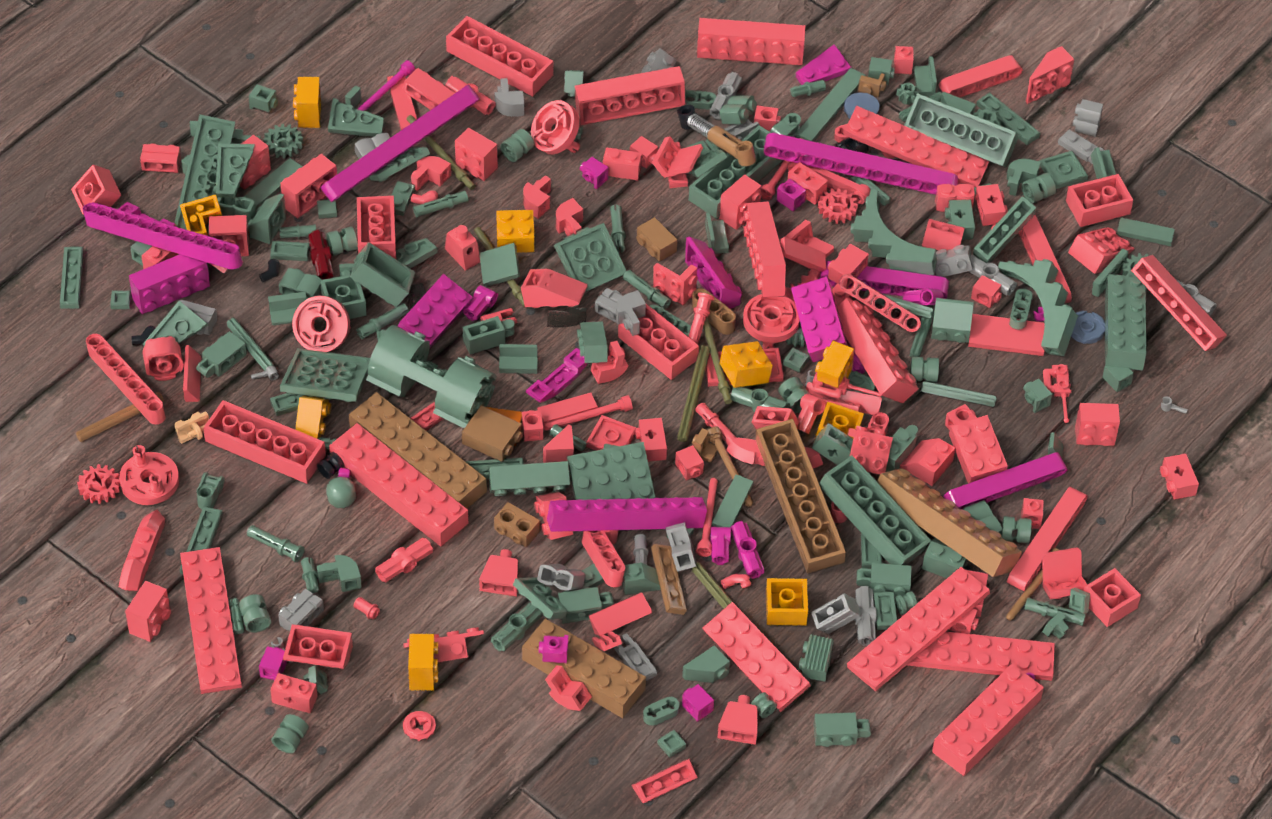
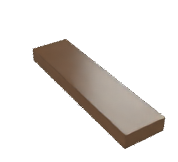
(668, 579)

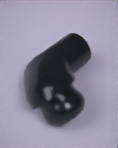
(272, 271)
(140, 339)

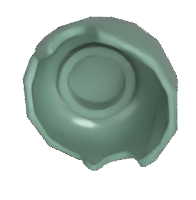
(341, 492)

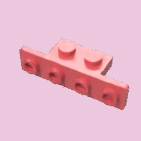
(853, 400)
(453, 645)

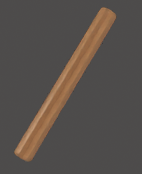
(109, 421)

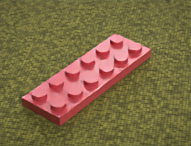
(756, 656)

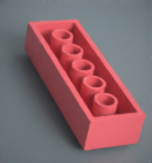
(750, 41)
(499, 56)
(630, 95)
(764, 249)
(876, 351)
(264, 441)
(987, 719)

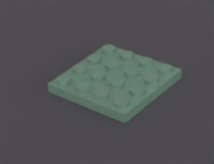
(325, 375)
(611, 473)

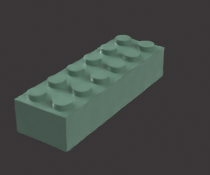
(962, 130)
(708, 187)
(1125, 322)
(874, 512)

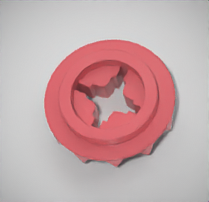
(422, 718)

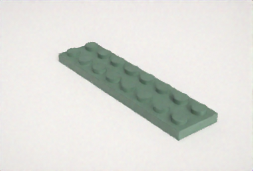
(205, 145)

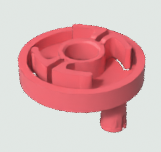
(564, 133)
(336, 328)
(768, 329)
(149, 465)

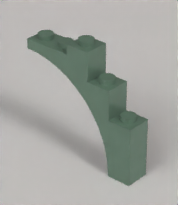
(883, 243)
(1058, 317)

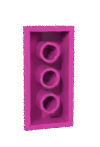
(712, 273)

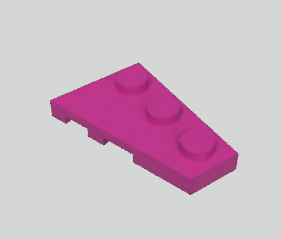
(824, 67)

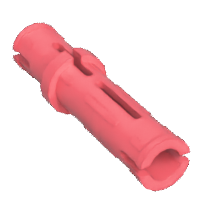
(712, 420)

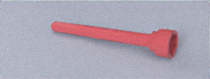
(768, 189)
(622, 404)
(704, 546)

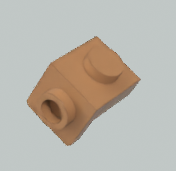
(871, 85)
(703, 447)

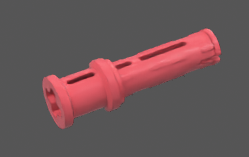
(701, 312)

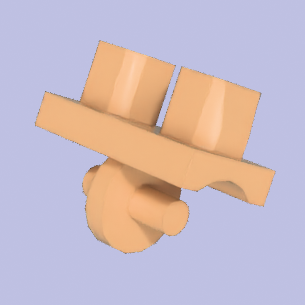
(192, 427)

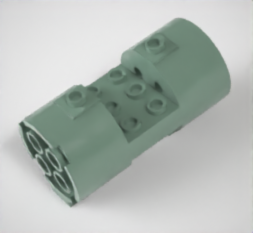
(402, 360)

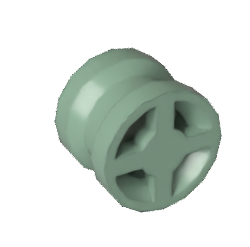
(905, 602)
(764, 705)

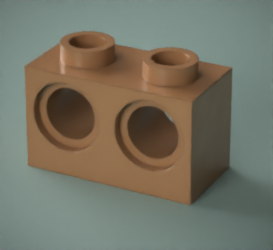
(518, 521)

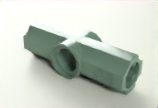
(756, 398)
(516, 627)

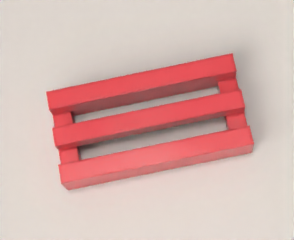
(611, 640)

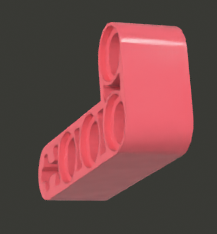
(604, 556)

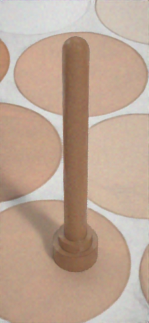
(715, 437)
(1027, 593)

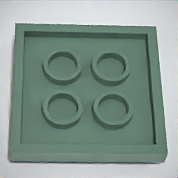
(591, 257)

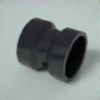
(330, 465)

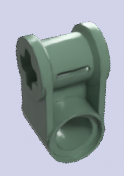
(788, 125)
(209, 490)

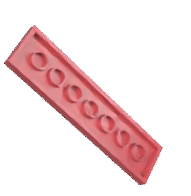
(914, 146)
(210, 620)
(918, 628)
(987, 655)

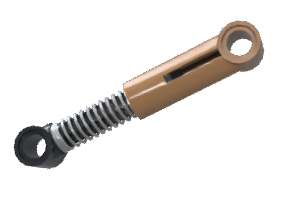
(726, 141)

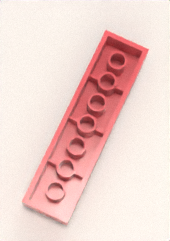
(400, 485)

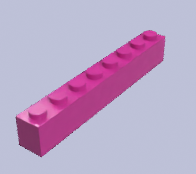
(625, 514)

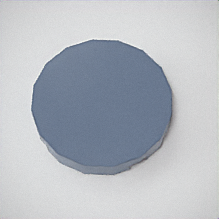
(862, 100)
(1088, 328)

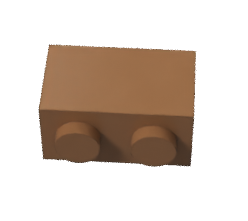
(656, 239)

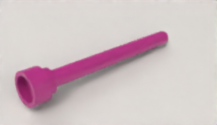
(406, 69)

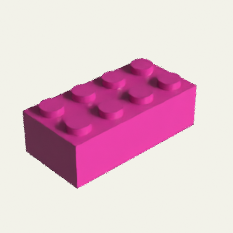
(168, 282)
(436, 310)
(818, 316)

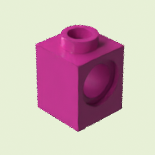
(791, 194)
(272, 663)
(697, 702)

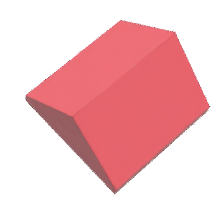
(559, 447)

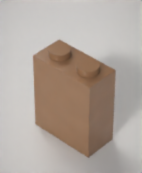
(492, 433)

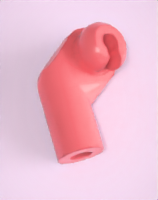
(427, 197)

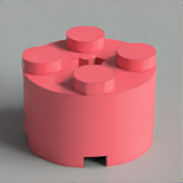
(162, 358)

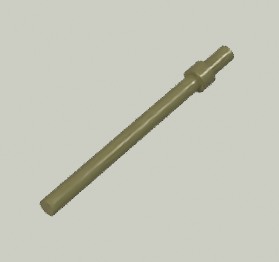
(461, 174)
(516, 290)
(723, 385)

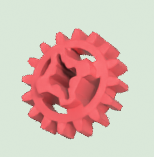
(837, 205)
(99, 484)

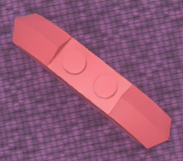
(748, 451)
(141, 551)

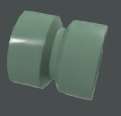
(517, 145)
(1038, 188)
(342, 241)
(925, 369)
(792, 391)
(1023, 528)
(255, 613)
(289, 734)

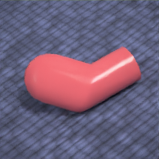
(731, 580)

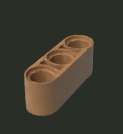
(720, 315)

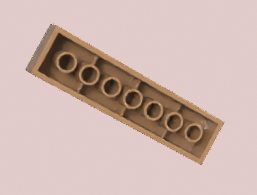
(420, 449)
(800, 496)
(950, 523)

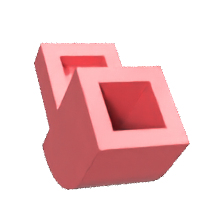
(431, 169)
(536, 196)
(568, 217)
(612, 369)
(566, 692)

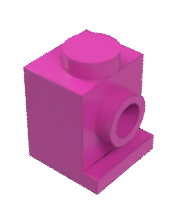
(594, 172)
(554, 649)

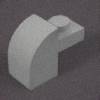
(509, 102)
(629, 309)
(682, 547)

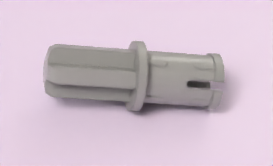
(640, 551)

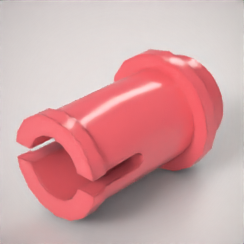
(367, 608)

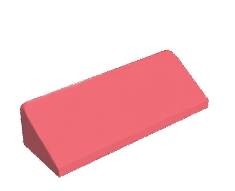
(192, 377)
(620, 614)
(665, 781)

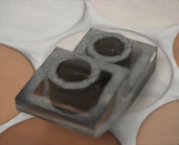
(571, 317)

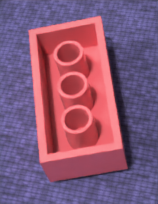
(376, 223)
(661, 344)

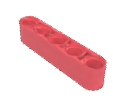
(981, 77)
(886, 309)

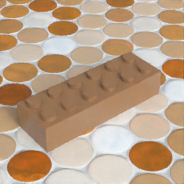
(606, 679)

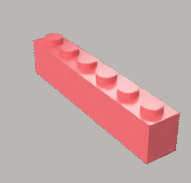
(1179, 302)

